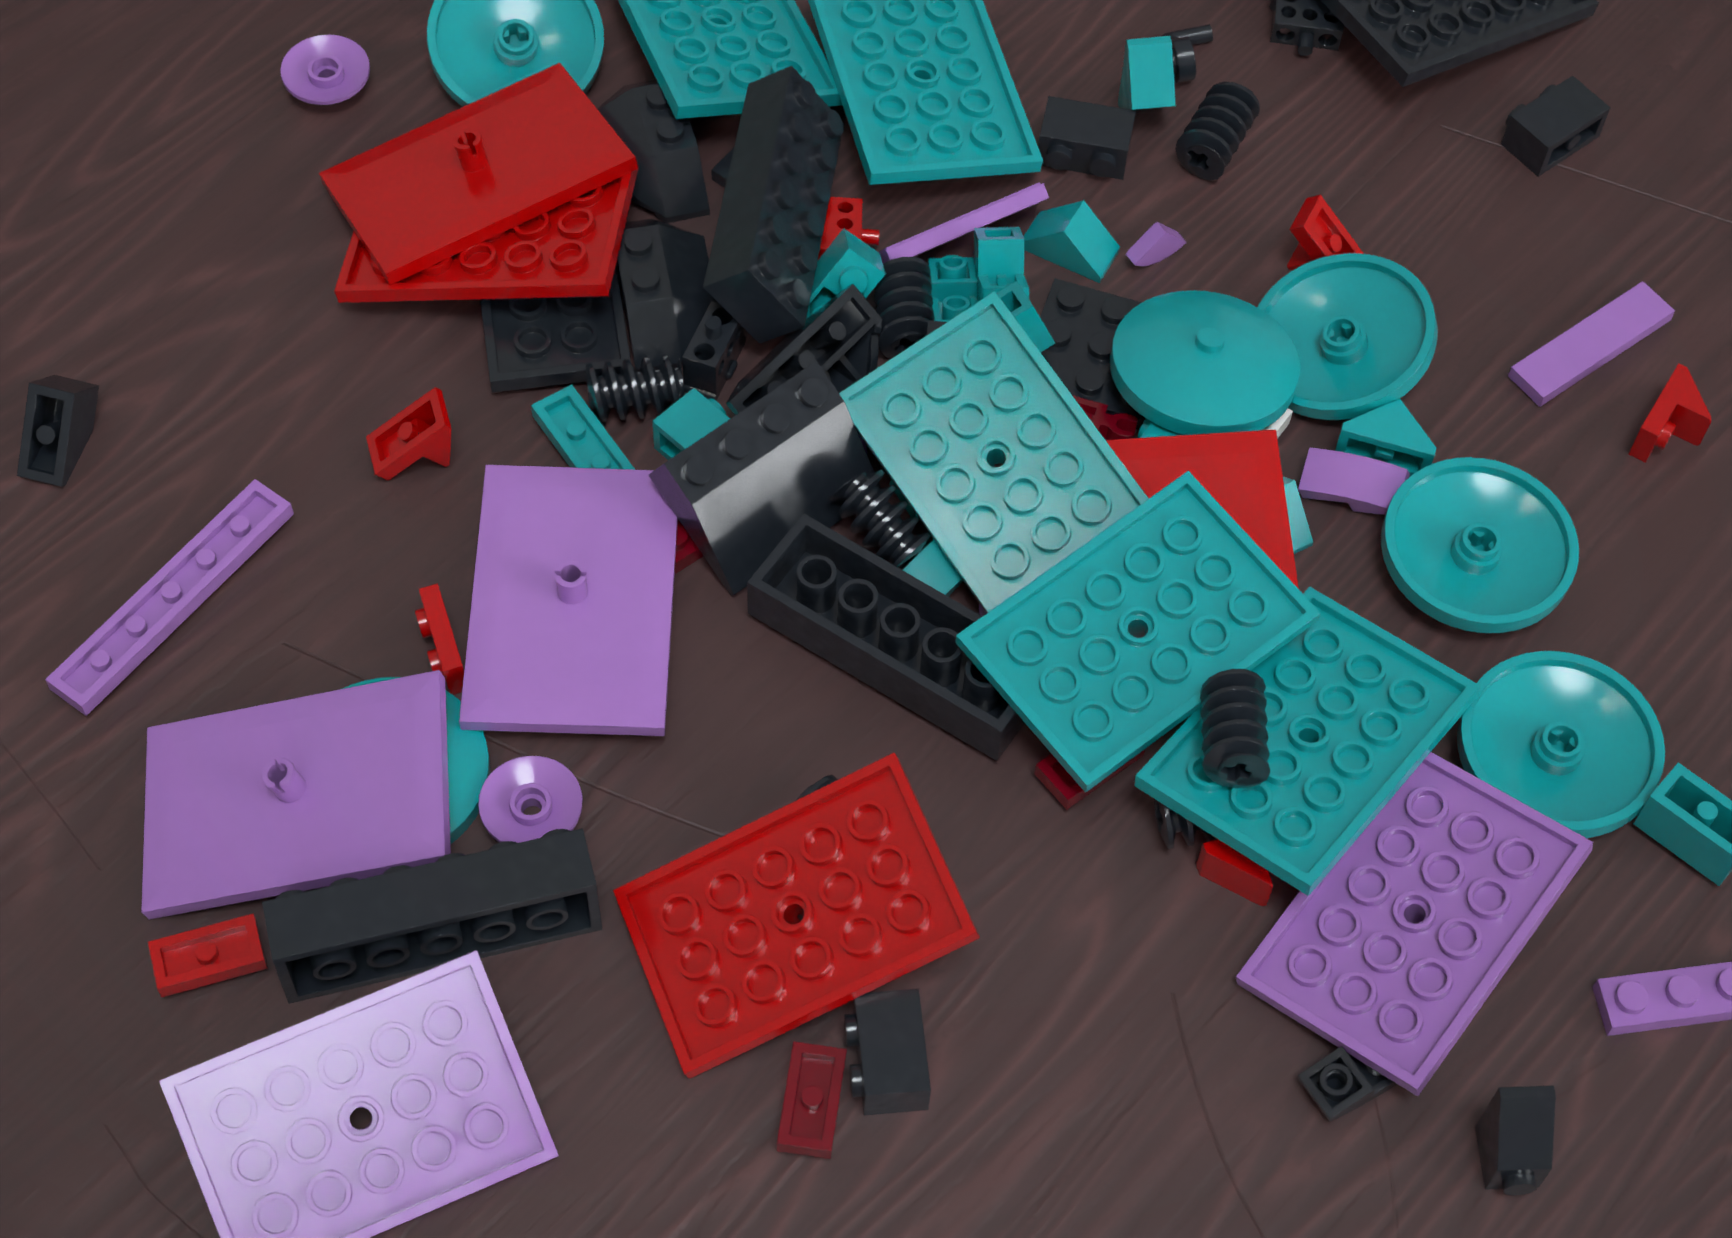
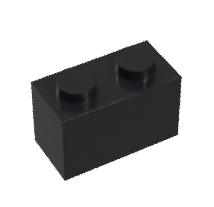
(1554, 125)
(1086, 137)
(890, 1052)

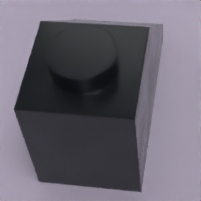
(56, 428)
(1517, 1138)

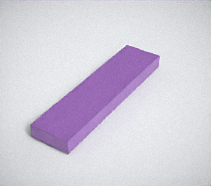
(966, 223)
(1591, 343)

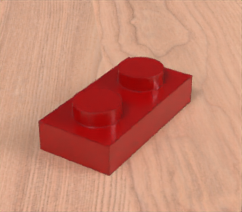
(435, 622)
(207, 955)

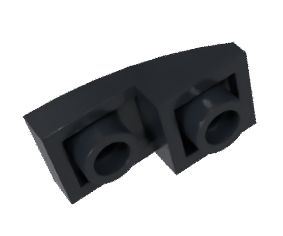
(1342, 1083)

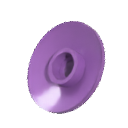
(325, 69)
(524, 784)

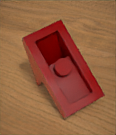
(1319, 233)
(1676, 412)
(413, 433)
(1234, 872)

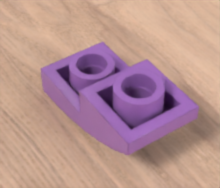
(1352, 479)

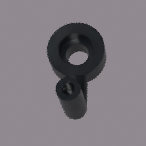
(1183, 53)

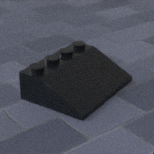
(763, 471)

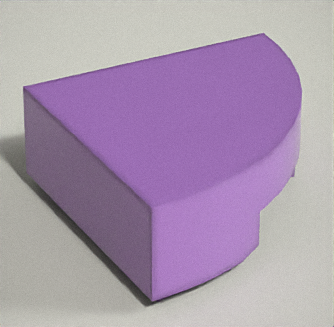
(1155, 245)

